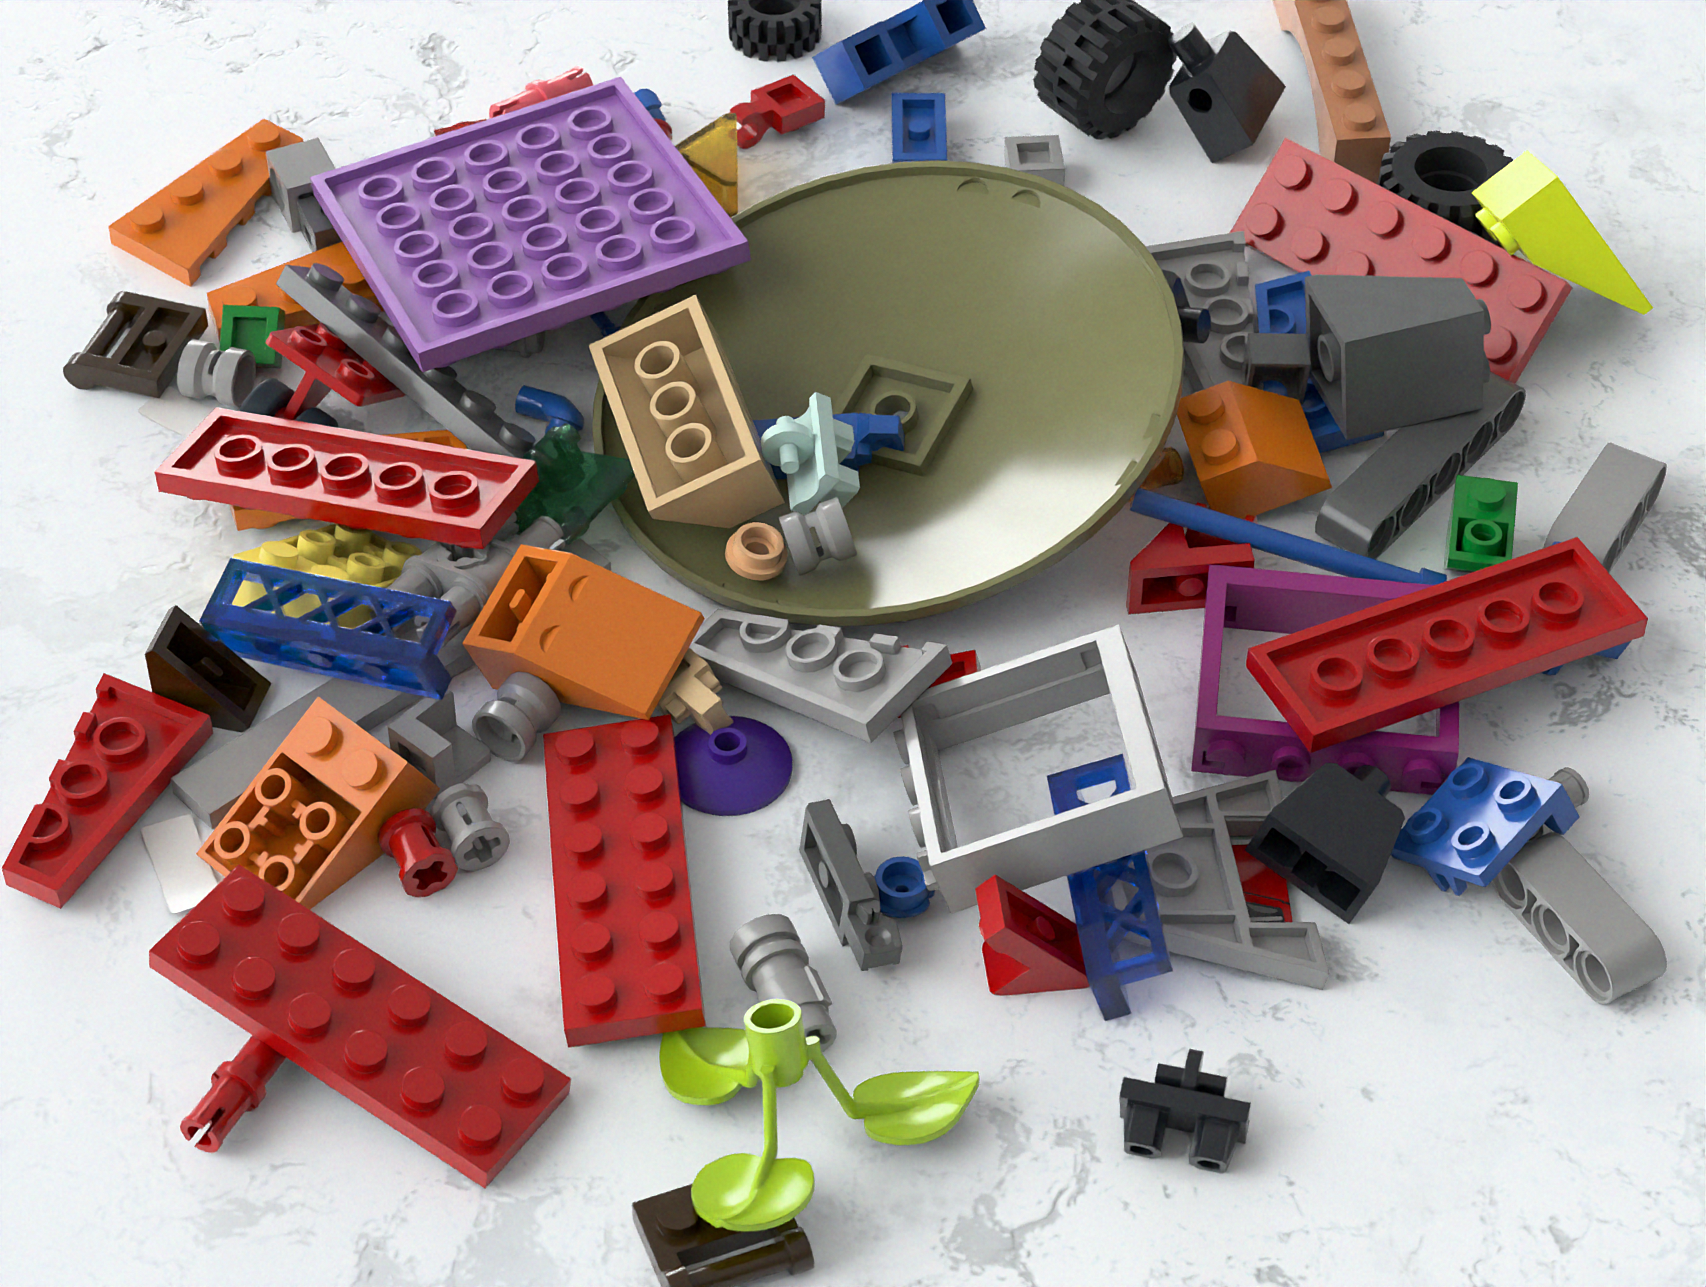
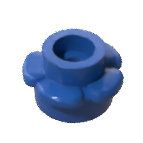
(902, 888)

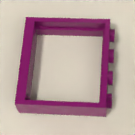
(1287, 605)

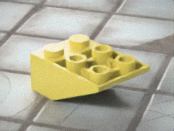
(333, 553)

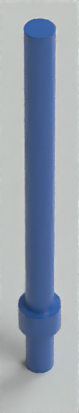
(1274, 540)

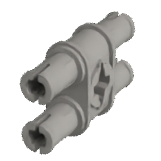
(469, 574)

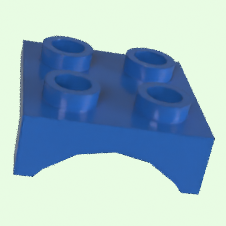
(1481, 823)

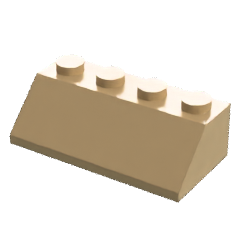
(685, 420)

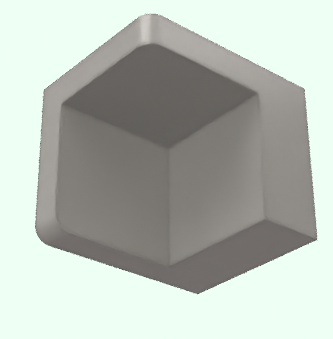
(435, 743)

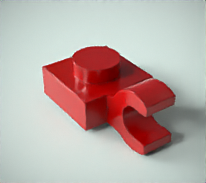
(779, 105)

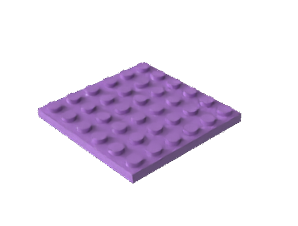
(527, 222)

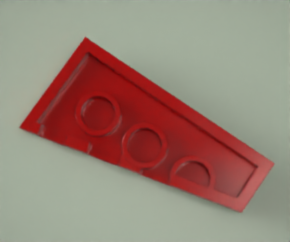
(104, 785)

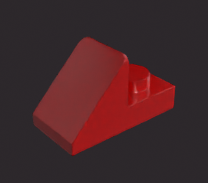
(1175, 577)
(1026, 943)

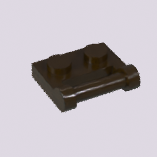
(149, 351)
(680, 1237)

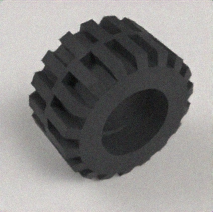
(1104, 65)
(1441, 174)

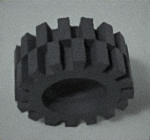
(774, 27)

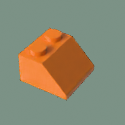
(1250, 448)

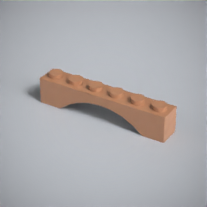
(1343, 92)

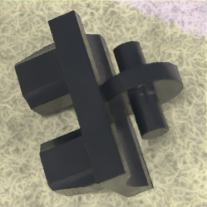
(1188, 1103)

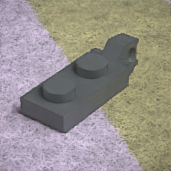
(845, 890)

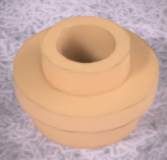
(756, 551)

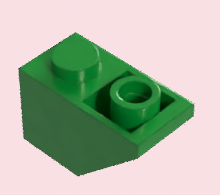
(1480, 523)

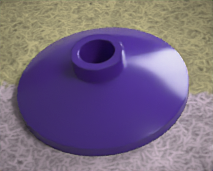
(732, 768)

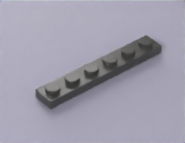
(358, 324)

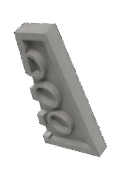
(1217, 280)

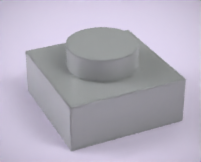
(1036, 156)

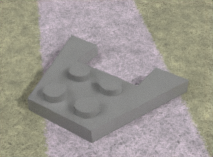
(1203, 893)

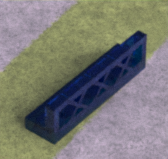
(330, 649)
(1093, 916)

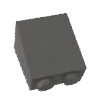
(1395, 349)

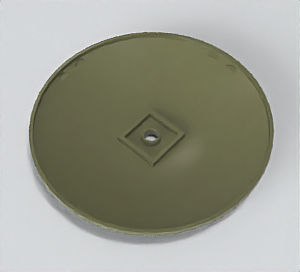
(986, 309)

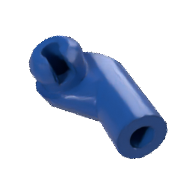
(548, 407)

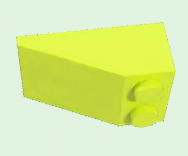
(1536, 214)

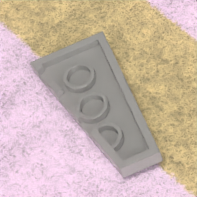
(818, 670)

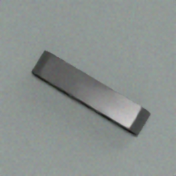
(1414, 472)

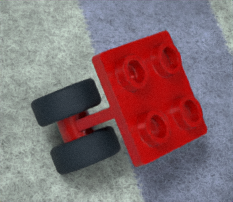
(328, 367)

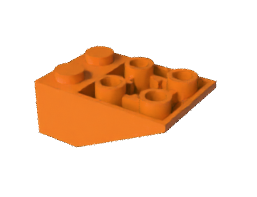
(581, 632)
(317, 808)

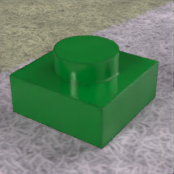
(248, 330)

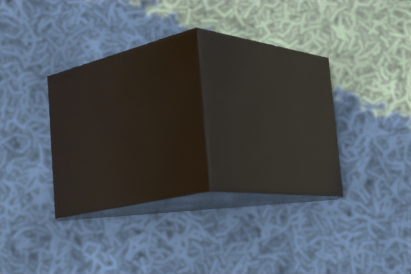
(203, 673)

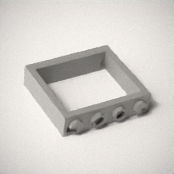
(1008, 697)

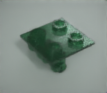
(571, 483)

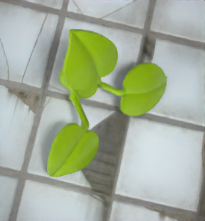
(765, 1191)

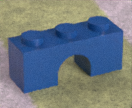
(896, 45)

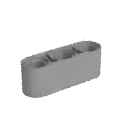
(1610, 503)
(1580, 919)

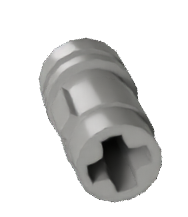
(779, 968)

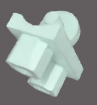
(812, 454)

